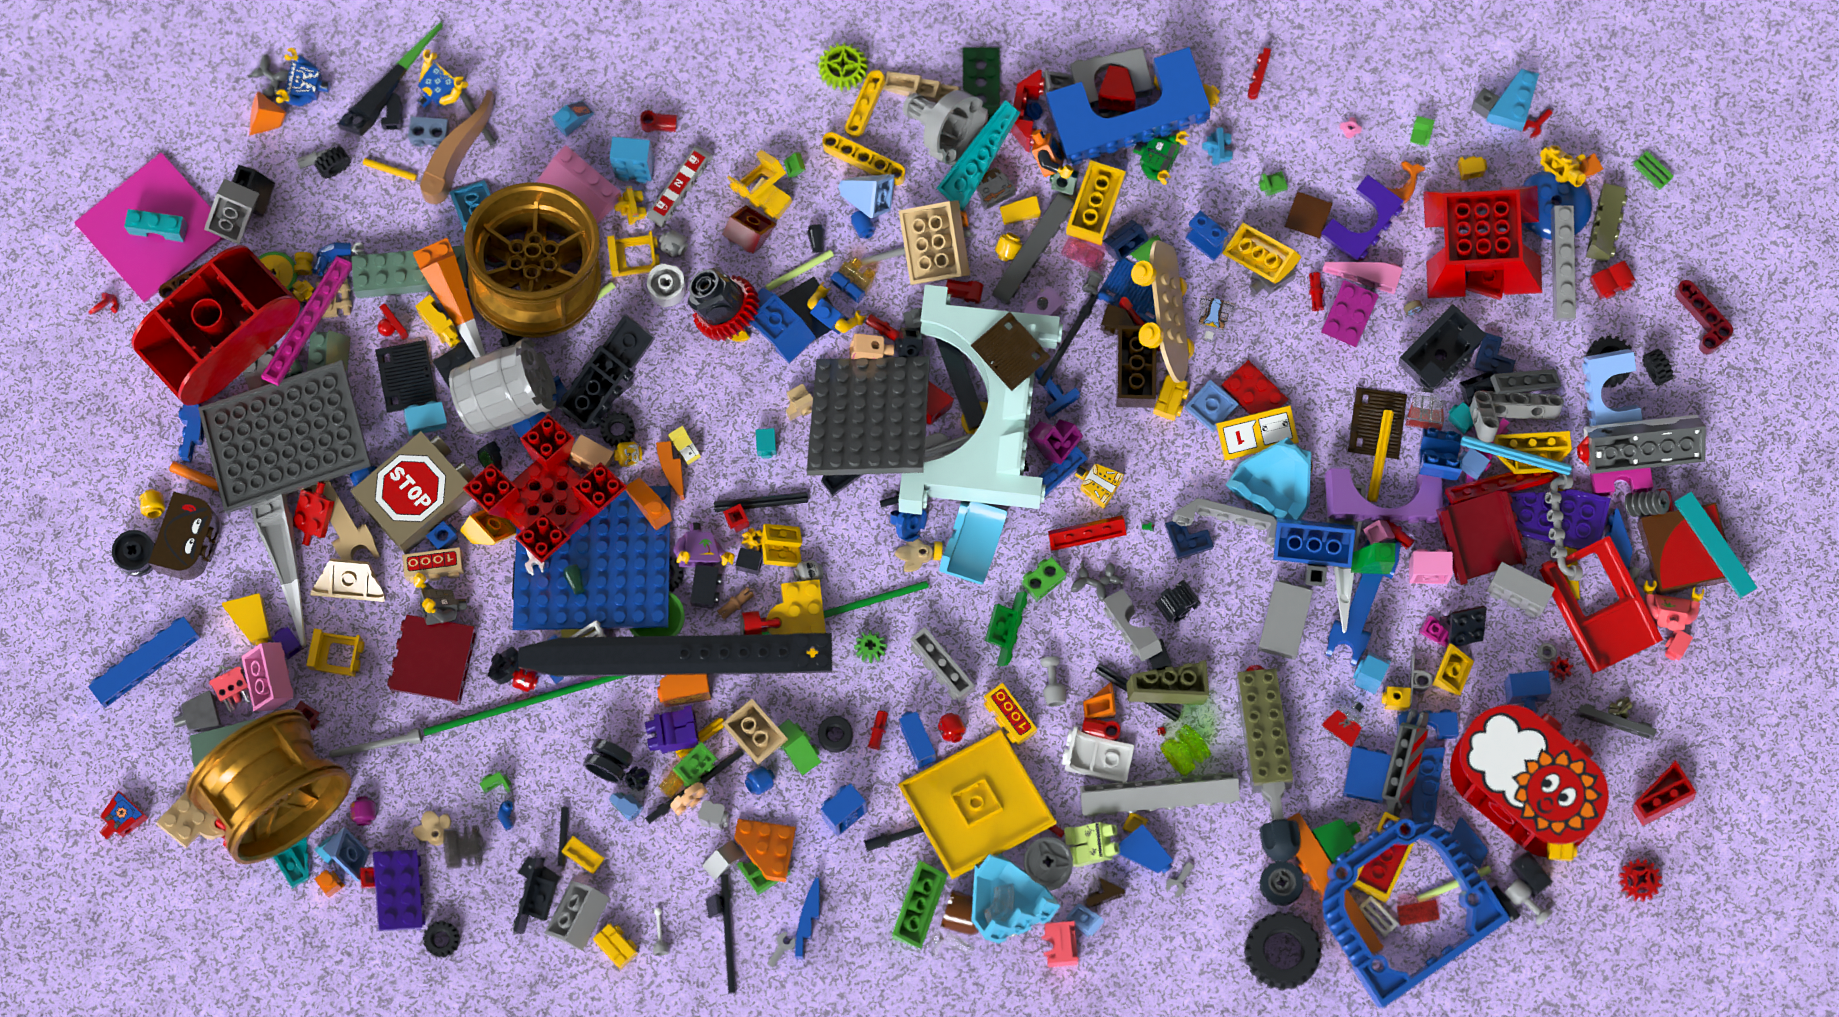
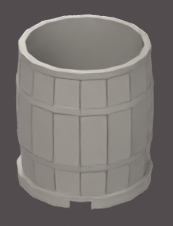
(502, 387)

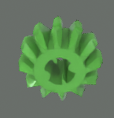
(877, 649)

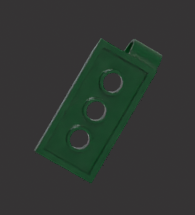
(990, 73)

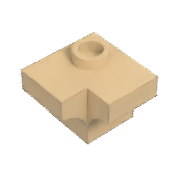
(800, 402)

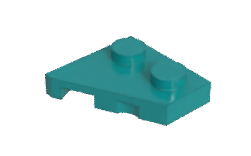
(294, 863)

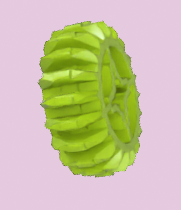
(835, 65)

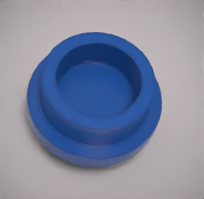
(1033, 110)

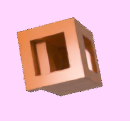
(329, 882)

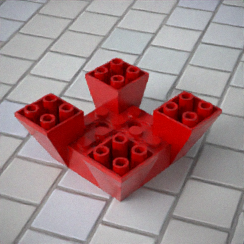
(1505, 250)
(518, 501)

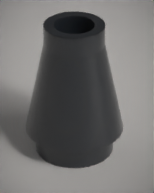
(816, 237)

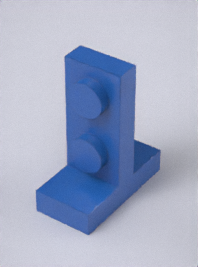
(1056, 393)

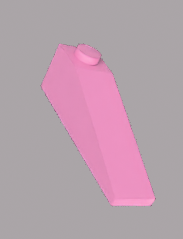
(1373, 274)

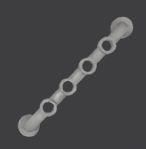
(1557, 533)

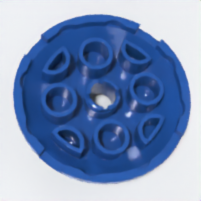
(1566, 195)

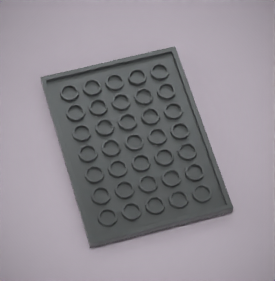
(869, 416)
(284, 437)

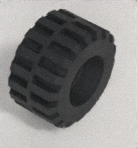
(1610, 345)

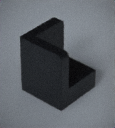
(749, 561)

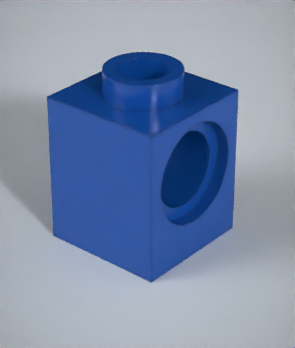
(434, 536)

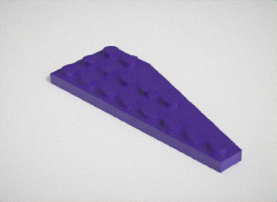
(1582, 517)

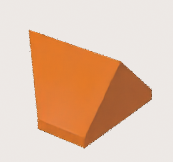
(265, 115)
(1101, 704)

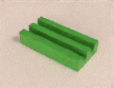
(1649, 176)

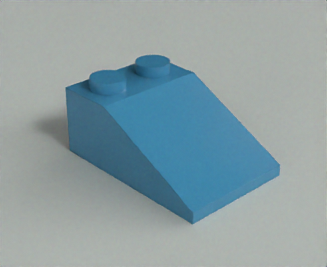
(467, 199)

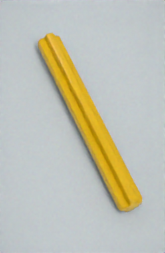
(1380, 456)

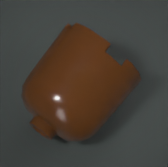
(959, 914)

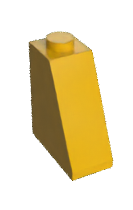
(250, 617)

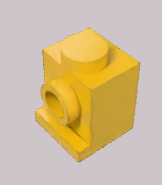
(1471, 167)

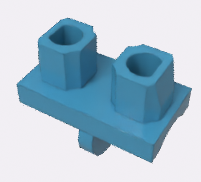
(1215, 146)

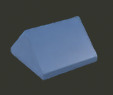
(347, 852)

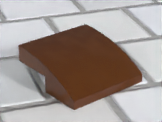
(1308, 214)

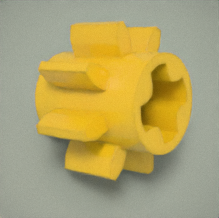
(302, 290)
(752, 539)

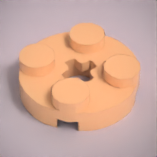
(689, 798)

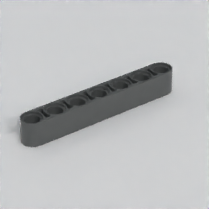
(1033, 247)

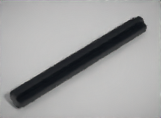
(762, 501)
(1121, 682)

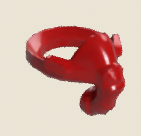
(106, 299)

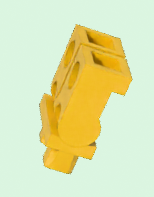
(437, 321)

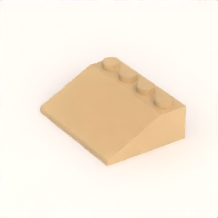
(934, 242)

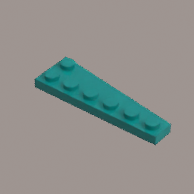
(972, 165)

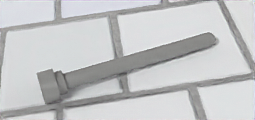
(412, 737)

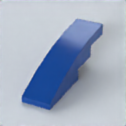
(809, 912)

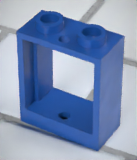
(917, 739)

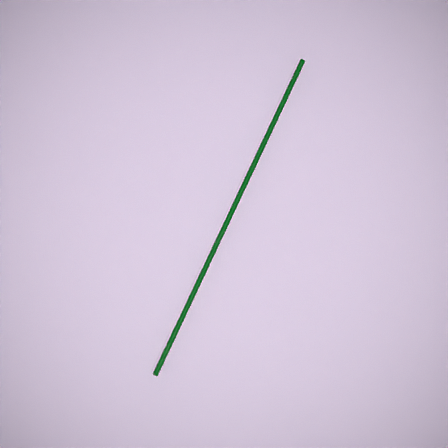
(605, 679)

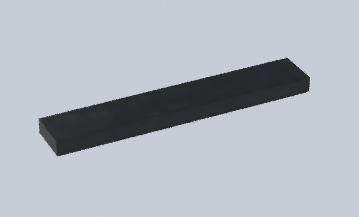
(961, 384)

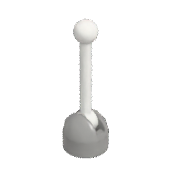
(660, 947)

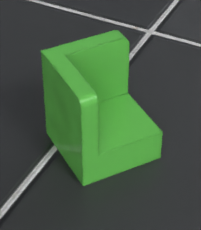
(1422, 131)

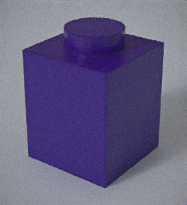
(289, 642)

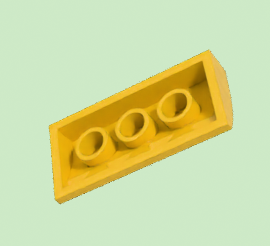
(1261, 253)

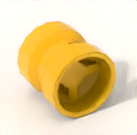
(303, 263)

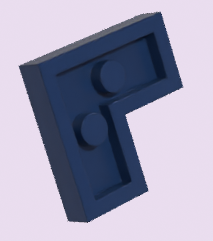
(1489, 359)
(1185, 544)

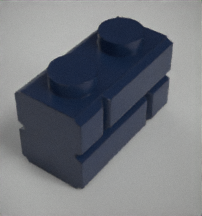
(1125, 240)

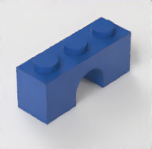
(1444, 723)

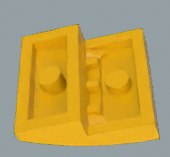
(781, 545)

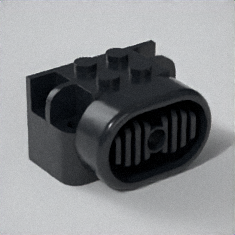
(1449, 336)

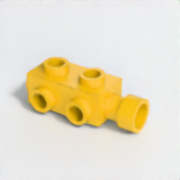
(1561, 165)

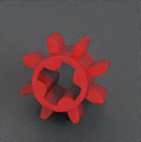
(1557, 672)

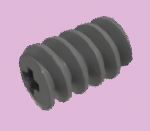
(1647, 503)

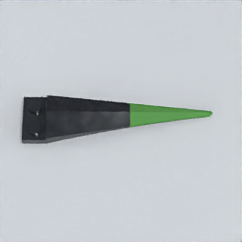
(368, 106)

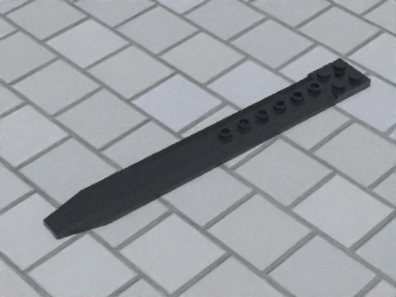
(679, 655)

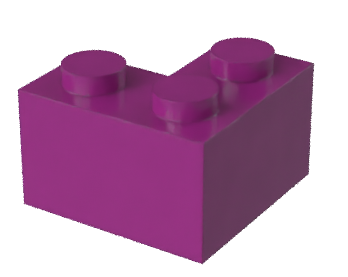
(1055, 441)

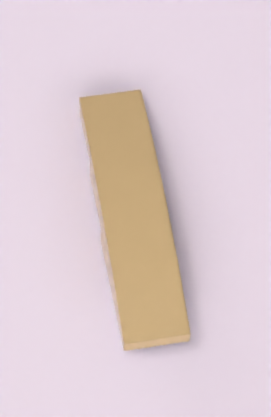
(907, 84)

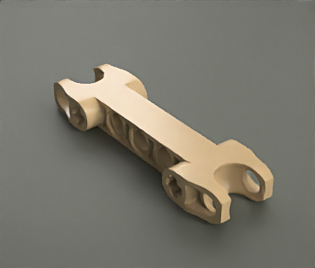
(350, 538)

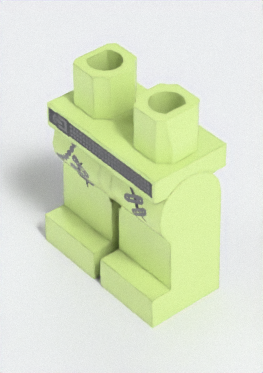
(1091, 843)

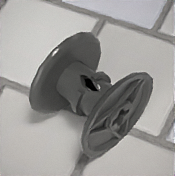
(1059, 857)

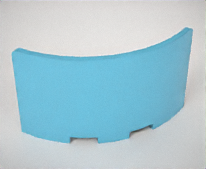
(974, 541)

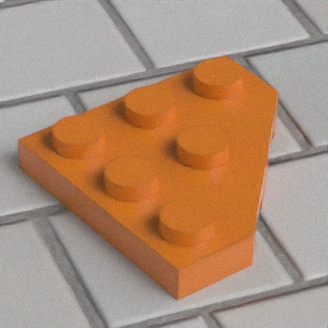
(767, 846)

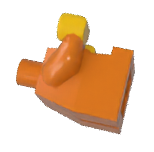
(1589, 165)

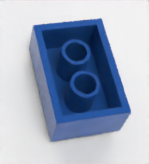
(843, 809)

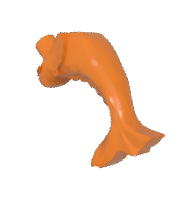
(1407, 190)

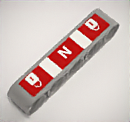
(679, 185)

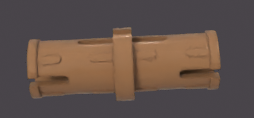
(735, 603)

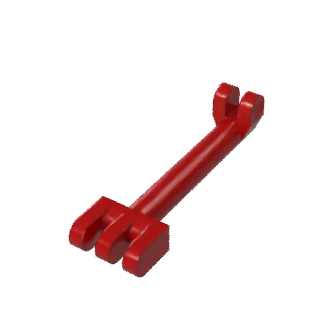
(1126, 304)

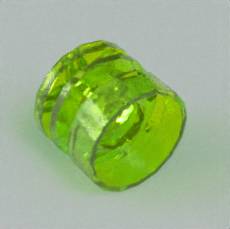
(1182, 752)

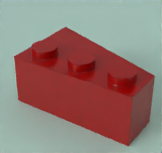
(1665, 795)

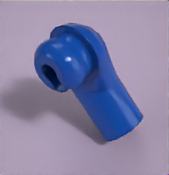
(504, 813)

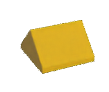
(1453, 670)

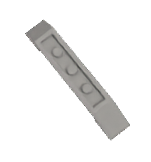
(1185, 516)

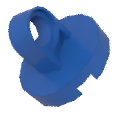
(908, 524)

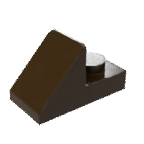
(1110, 893)

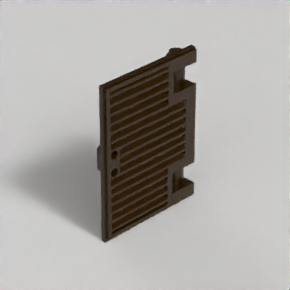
(1010, 351)
(1368, 419)

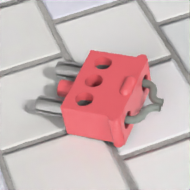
(226, 681)

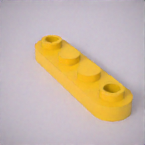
(865, 103)

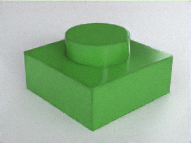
(794, 165)

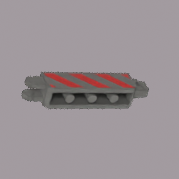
(1405, 762)

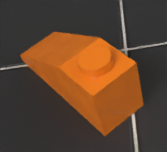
(649, 503)

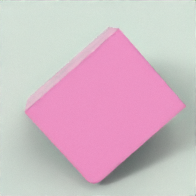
(1378, 532)

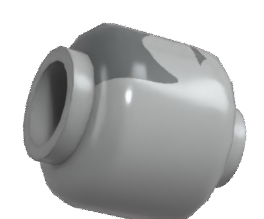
(673, 243)

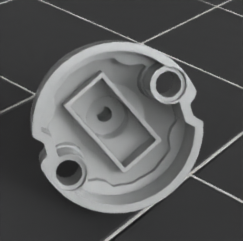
(949, 123)

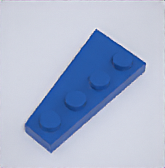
(1427, 786)

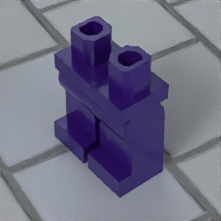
(673, 730)

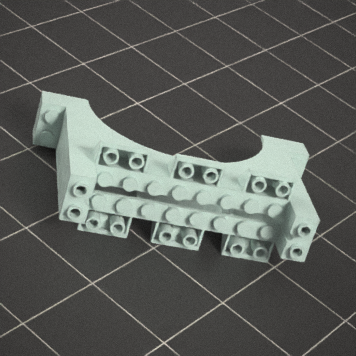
(993, 459)

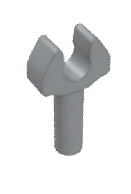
(1179, 880)
(781, 949)

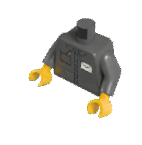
(437, 604)

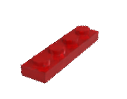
(1087, 533)

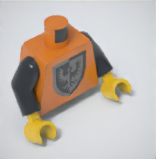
(1049, 155)

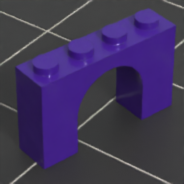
(1357, 244)

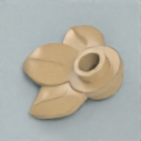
(912, 556)
(430, 826)

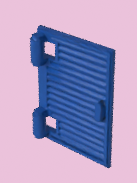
(1122, 286)

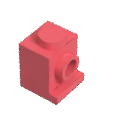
(1677, 646)

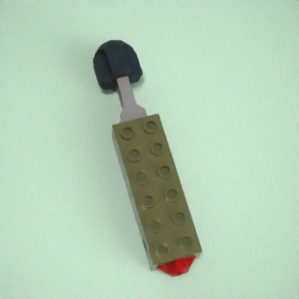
(1268, 756)

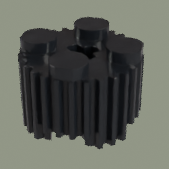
(1177, 602)

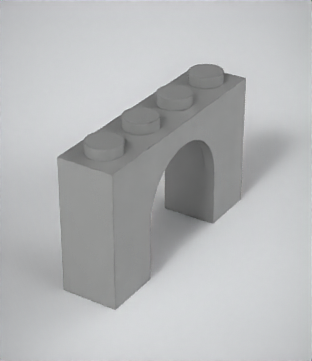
(1133, 60)

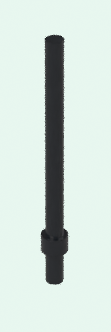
(1084, 312)
(663, 809)
(725, 895)

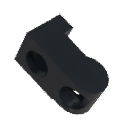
(393, 117)

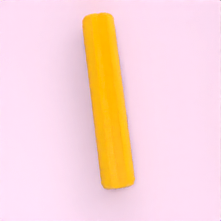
(704, 734)

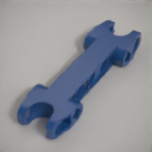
(1358, 613)

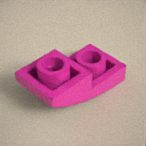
(1434, 631)

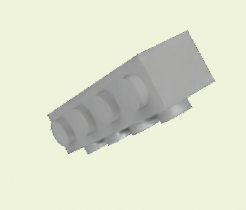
(942, 665)

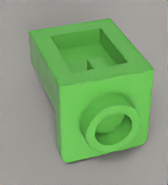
(1272, 183)

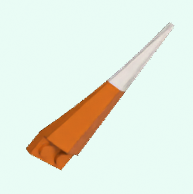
(443, 274)

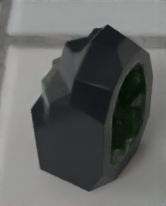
(490, 454)

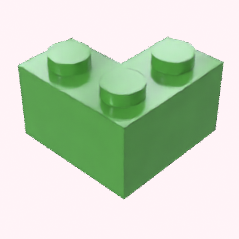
(798, 748)

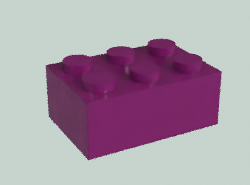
(1350, 313)

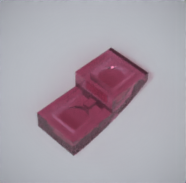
(1082, 252)

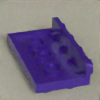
(398, 890)

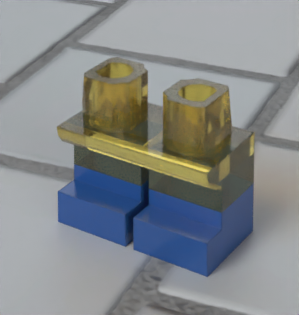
(853, 282)

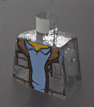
(1213, 316)

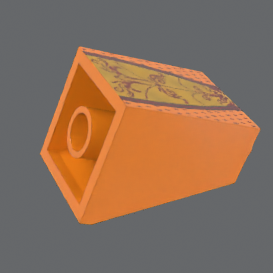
(683, 689)

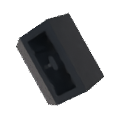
(256, 182)

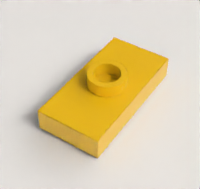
(583, 855)

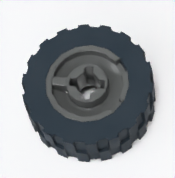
(1274, 892)

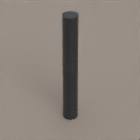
(563, 835)

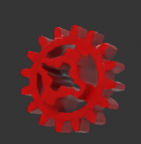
(1646, 884)

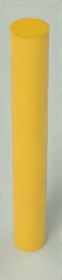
(390, 169)

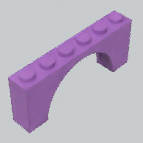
(1347, 503)

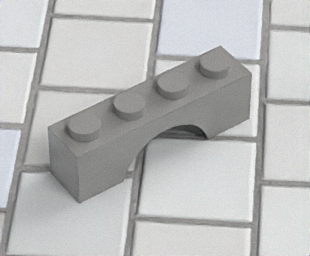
(1141, 639)

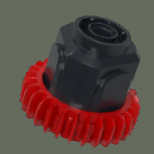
(722, 303)

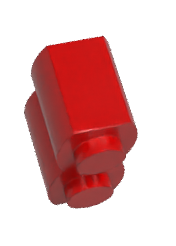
(1612, 280)

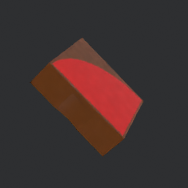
(1677, 554)

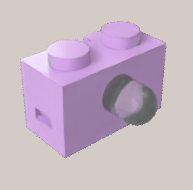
(1046, 303)

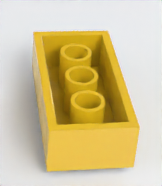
(1095, 203)

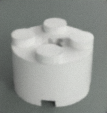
(669, 275)

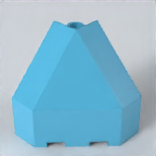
(1275, 480)
(1031, 904)

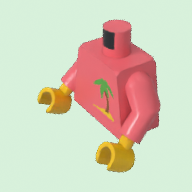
(1671, 611)

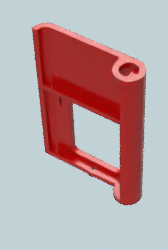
(1614, 630)

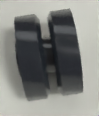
(124, 552)
(608, 761)

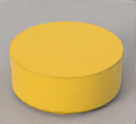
(937, 550)

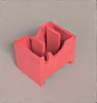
(1064, 944)

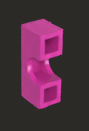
(1638, 480)

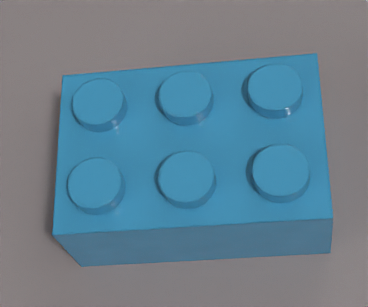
(632, 159)

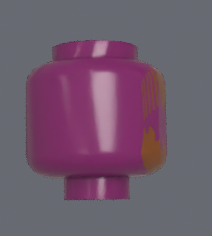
(363, 811)

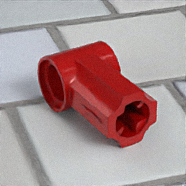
(660, 122)
(968, 290)
(1098, 728)

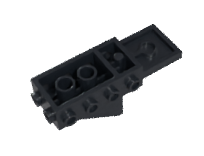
(606, 374)

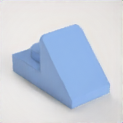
(1085, 919)

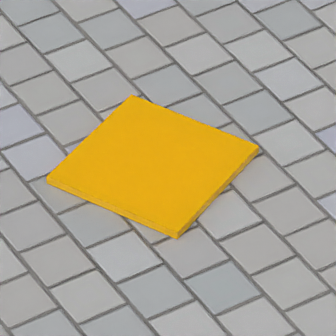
(976, 804)

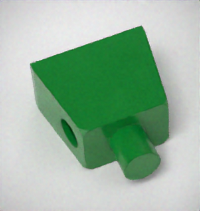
(1336, 837)

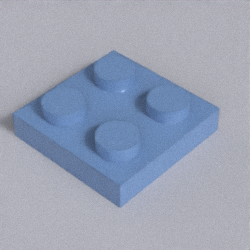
(1211, 405)

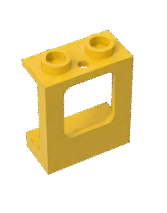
(769, 168)
(617, 254)
(320, 649)

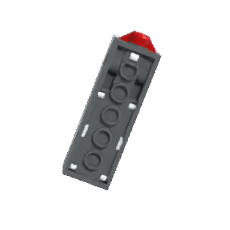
(1643, 444)

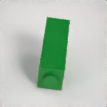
(1374, 559)

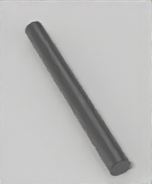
(471, 108)

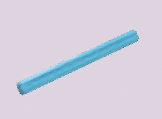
(1516, 455)

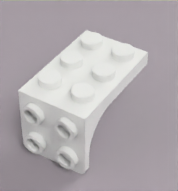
(1097, 756)

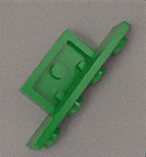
(1004, 627)

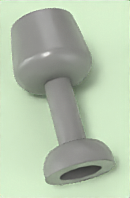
(1054, 692)
(1519, 893)

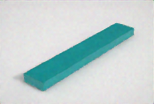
(1715, 545)

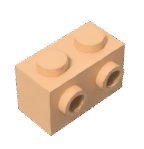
(588, 454)

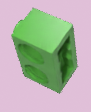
(1047, 582)

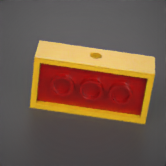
(1381, 873)

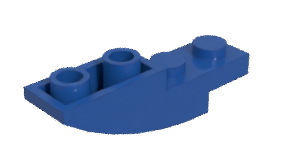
(192, 432)

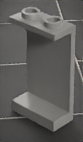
(1285, 619)

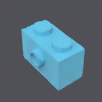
(425, 418)

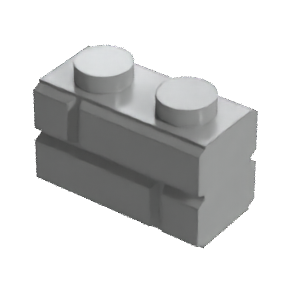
(713, 815)

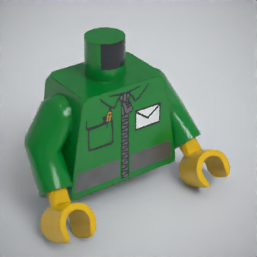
(1160, 155)

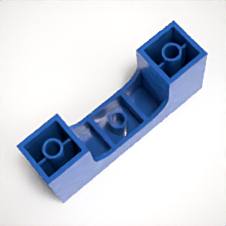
(1089, 135)

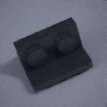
(1465, 625)

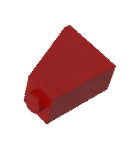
(1117, 91)

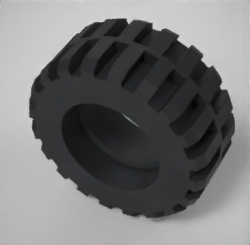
(1291, 925)

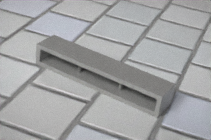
(1563, 263)

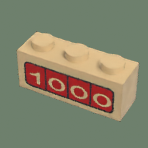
(434, 564)

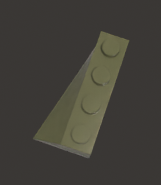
(1605, 222)
(1171, 685)

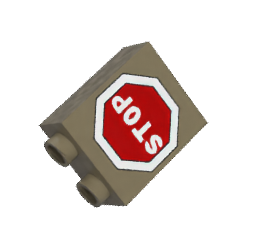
(414, 491)

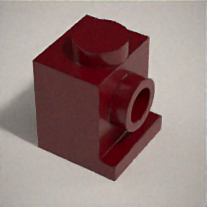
(309, 713)

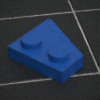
(1470, 842)

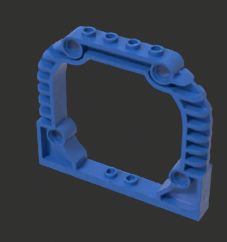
(1481, 916)

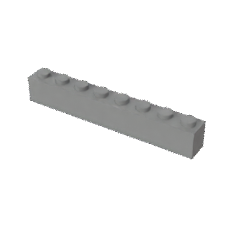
(1159, 793)

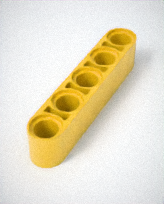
(859, 151)

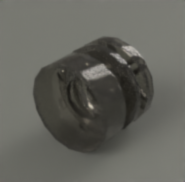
(463, 847)

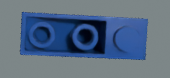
(1619, 537)

